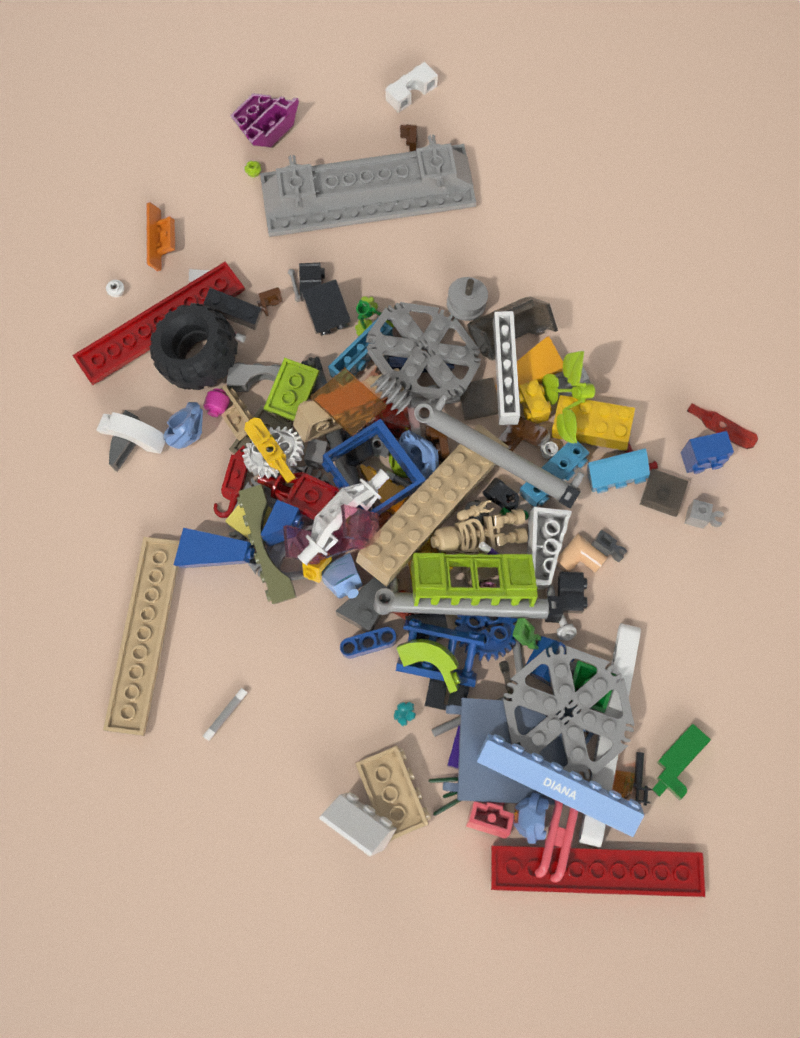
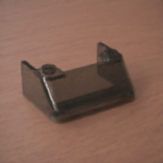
(530, 316)

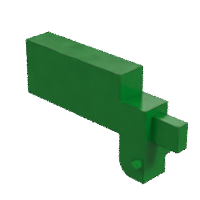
(677, 759)

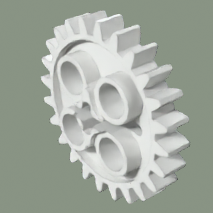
(289, 442)

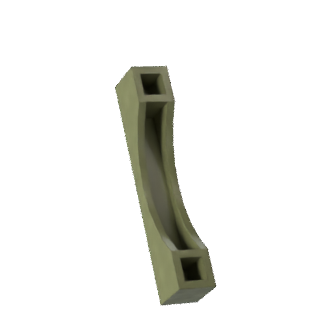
(255, 506)

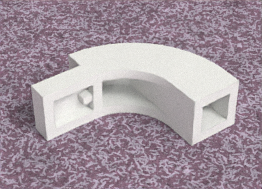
(132, 430)

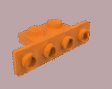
(159, 236)

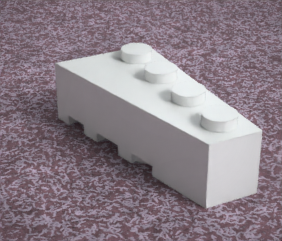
(545, 540)

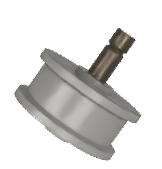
(467, 298)

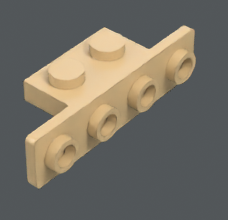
(236, 415)

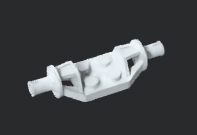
(330, 517)

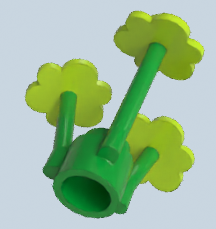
(365, 309)

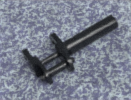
(638, 778)

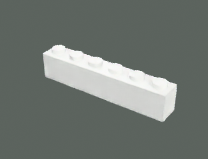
(506, 368)

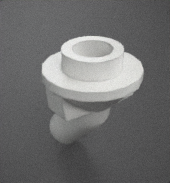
(566, 631)

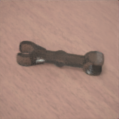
(504, 668)

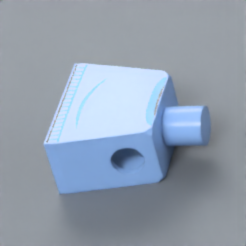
(342, 577)

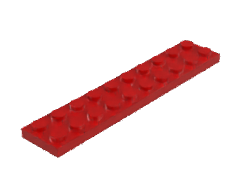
(134, 336)
(600, 871)

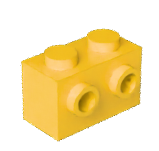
(533, 401)

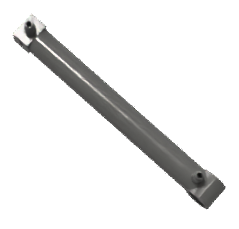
(334, 438)

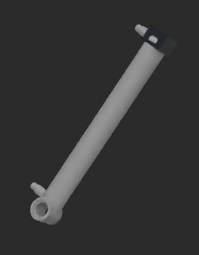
(498, 454)
(548, 609)

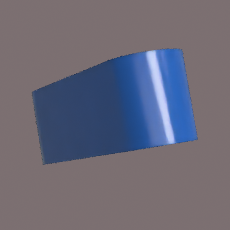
(375, 635)

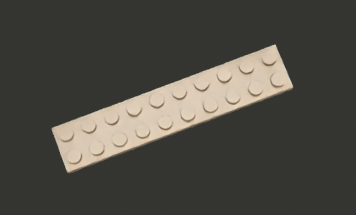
(142, 638)

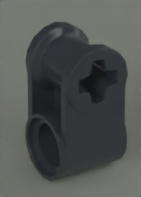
(500, 493)

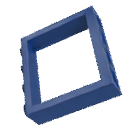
(394, 448)

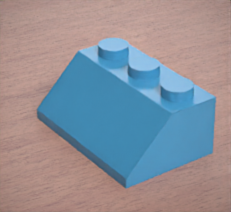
(618, 471)

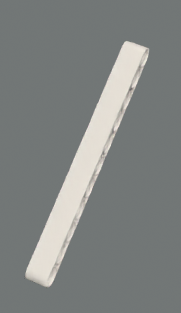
(624, 661)

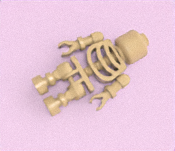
(464, 534)

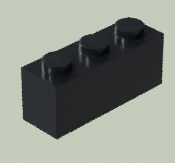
(234, 308)

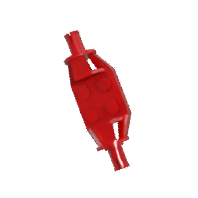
(306, 494)

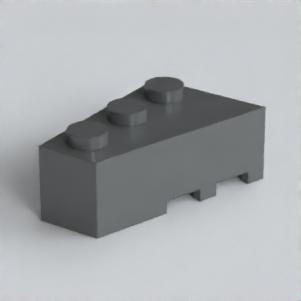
(360, 609)

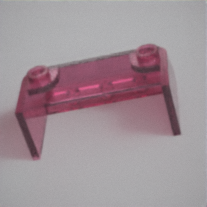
(355, 533)

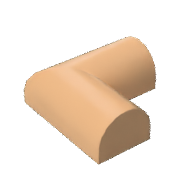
(580, 550)

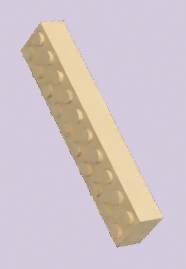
(425, 511)

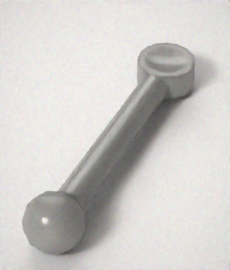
(291, 272)

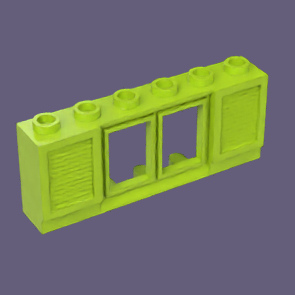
(432, 578)

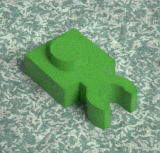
(525, 634)

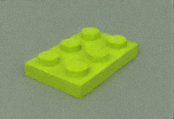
(291, 388)

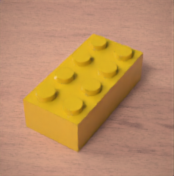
(598, 422)

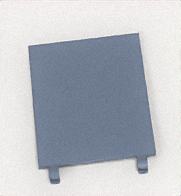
(479, 782)

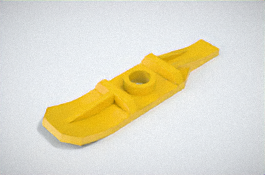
(262, 440)

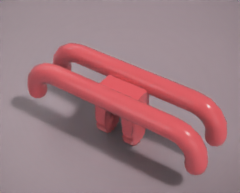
(558, 838)

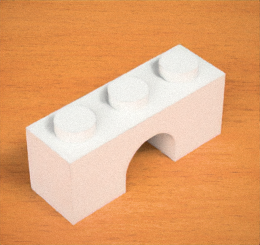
(420, 78)

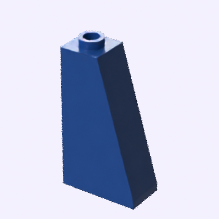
(208, 549)

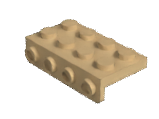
(392, 790)

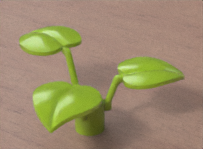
(572, 370)

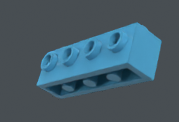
(355, 356)
(560, 465)

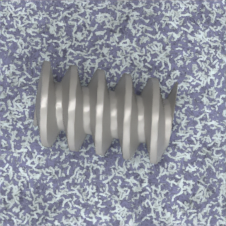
(392, 392)

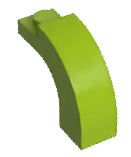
(432, 652)

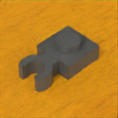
(607, 545)

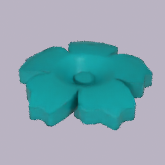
(404, 713)

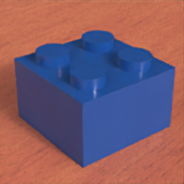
(707, 452)

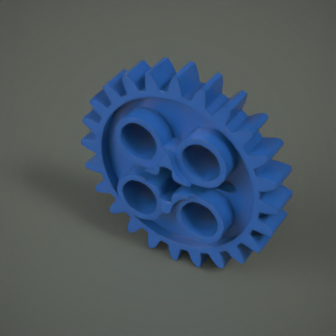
(493, 645)

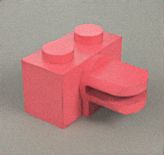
(490, 818)

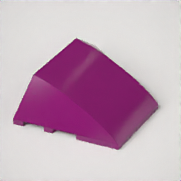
(265, 118)

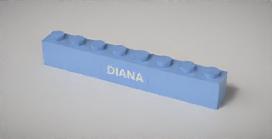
(560, 784)

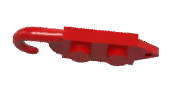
(233, 482)

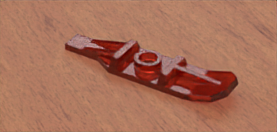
(736, 433)

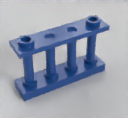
(428, 669)

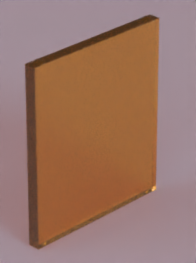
(348, 402)

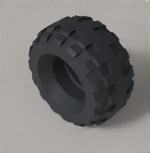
(179, 333)

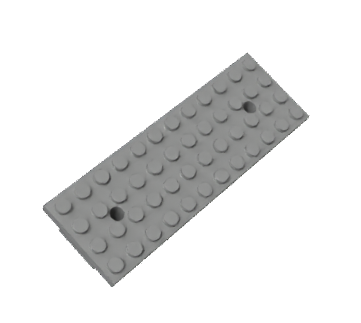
(367, 189)

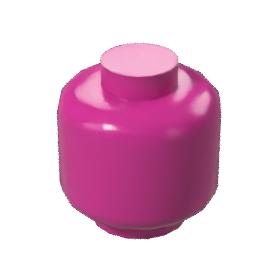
(216, 402)

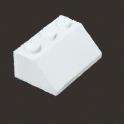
(359, 823)

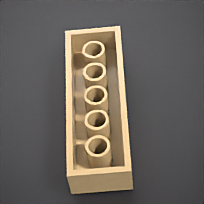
(314, 422)

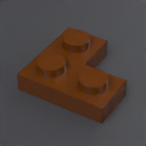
(525, 431)

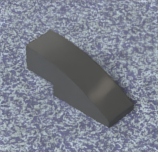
(120, 448)

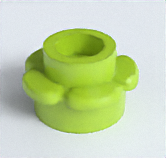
(253, 172)

